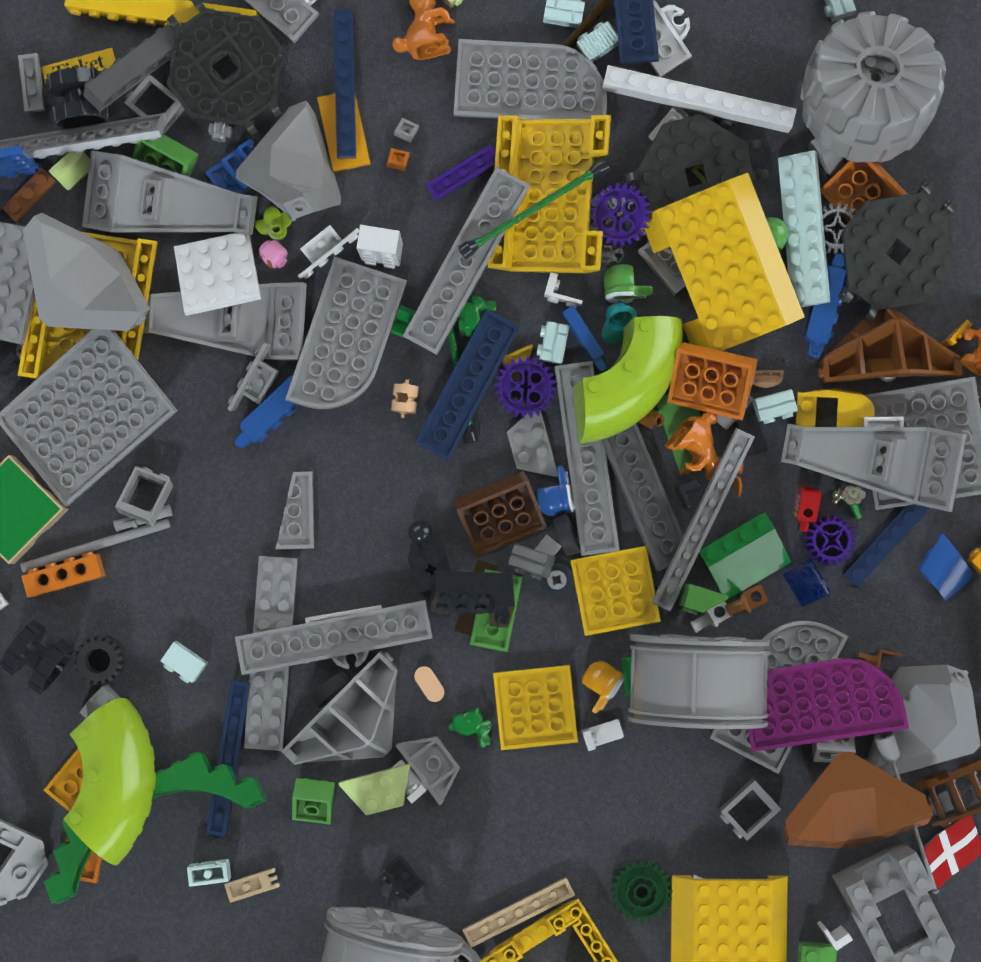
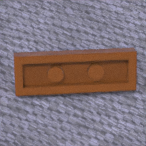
(29, 195)

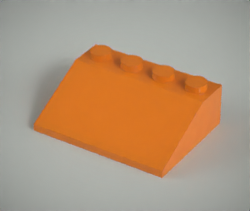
(860, 183)
(712, 380)

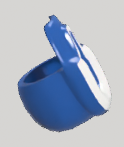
(556, 499)

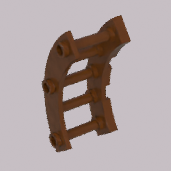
(931, 781)

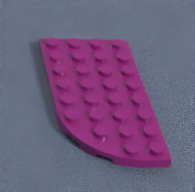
(828, 703)

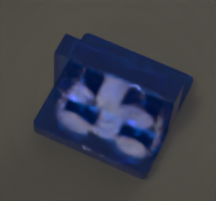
(806, 582)

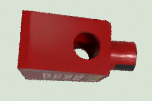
(809, 499)

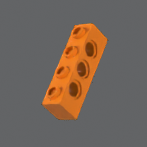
(34, 586)

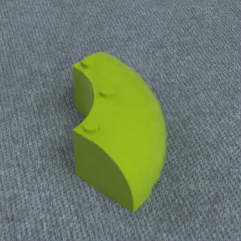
(634, 384)
(115, 780)

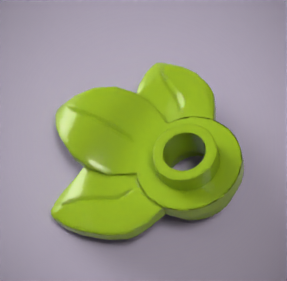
(273, 220)

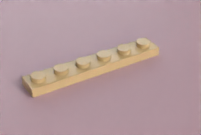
(518, 911)

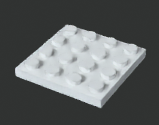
(217, 273)

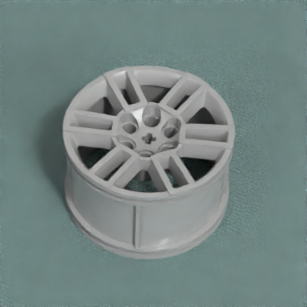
(699, 682)
(386, 936)

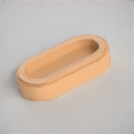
(429, 683)

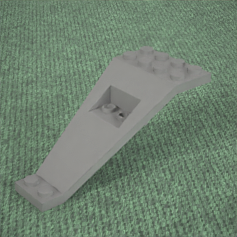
(240, 327)
(917, 467)

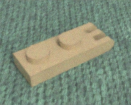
(251, 885)

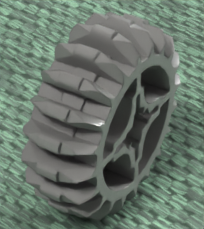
(837, 212)

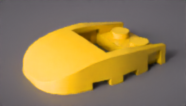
(850, 410)

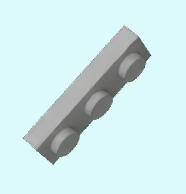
(31, 83)

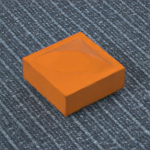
(397, 159)

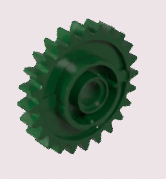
(641, 905)

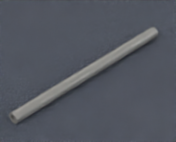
(95, 545)

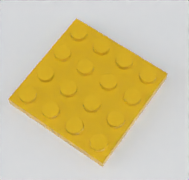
(615, 590)
(535, 707)

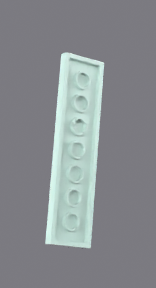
(805, 225)

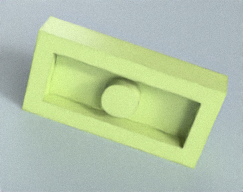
(71, 169)

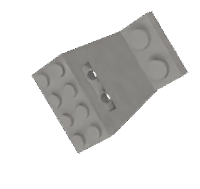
(124, 200)

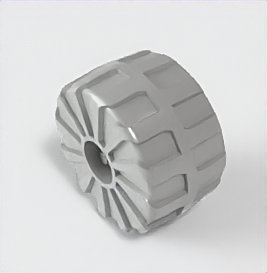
(872, 87)

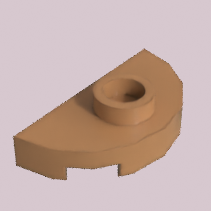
(768, 378)

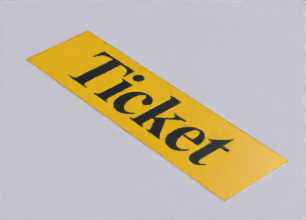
(98, 60)

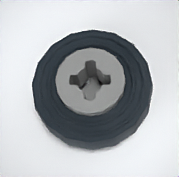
(565, 582)

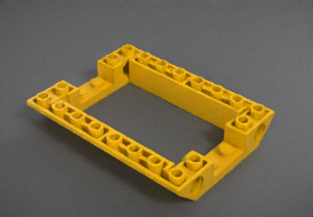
(554, 923)

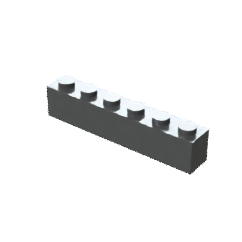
(131, 69)

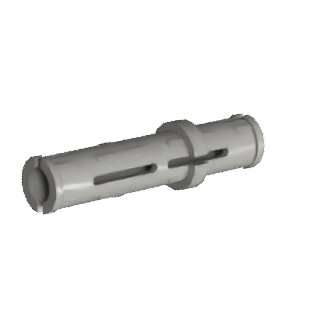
(128, 522)

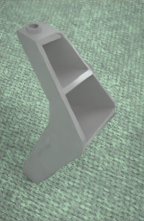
(293, 165)
(80, 279)
(938, 716)
(355, 721)

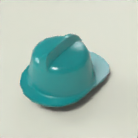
(616, 319)

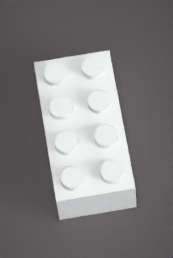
(380, 246)

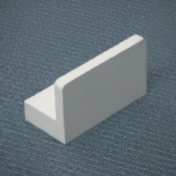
(837, 938)

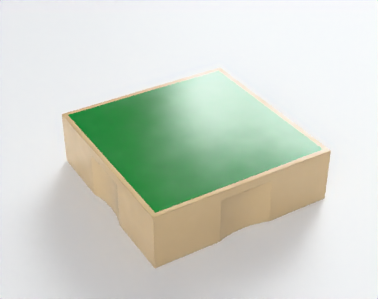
(25, 509)

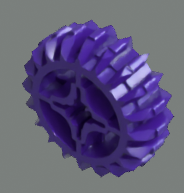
(836, 533)

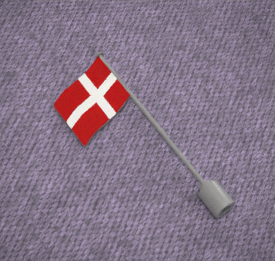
(948, 849)

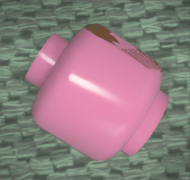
(273, 254)

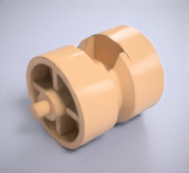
(404, 398)

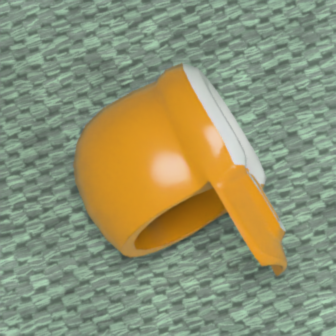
(603, 680)

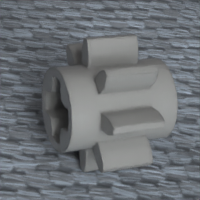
(220, 131)

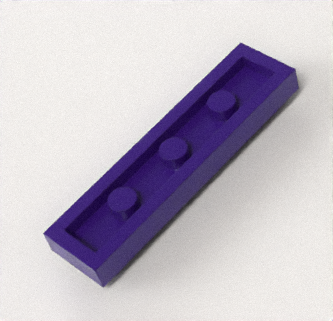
(462, 173)

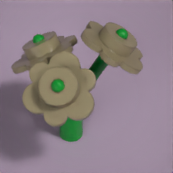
(851, 495)

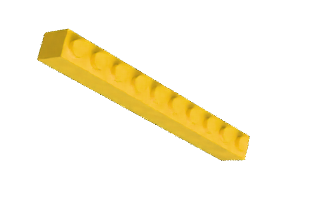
(147, 11)

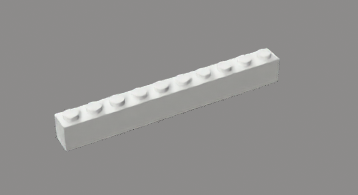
(699, 99)

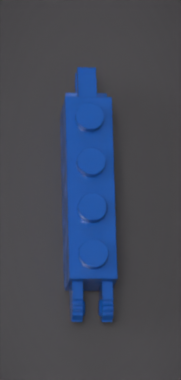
(824, 315)
(266, 416)

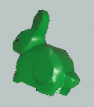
(471, 314)
(471, 723)

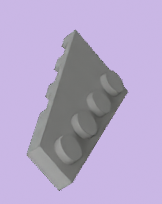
(298, 516)

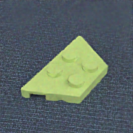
(378, 789)

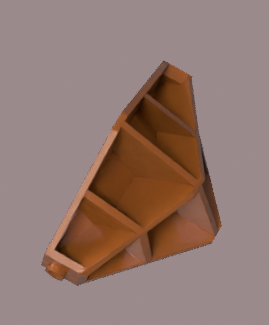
(888, 348)
(855, 807)

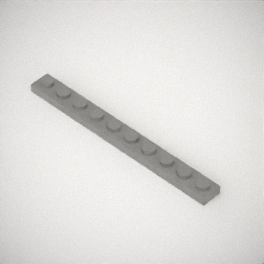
(703, 519)

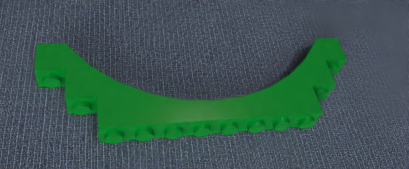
(187, 775)

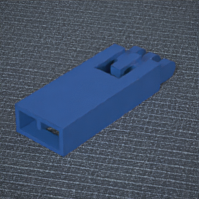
(584, 337)

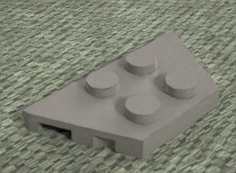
(531, 446)
(432, 764)

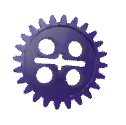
(637, 217)
(542, 389)

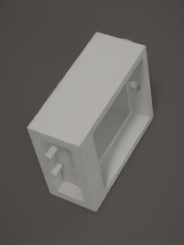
(171, 114)
(134, 512)
(726, 817)

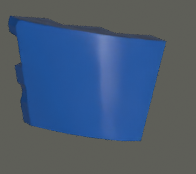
(225, 172)
(945, 568)

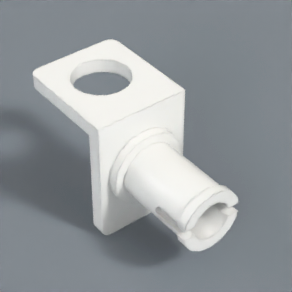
(709, 618)

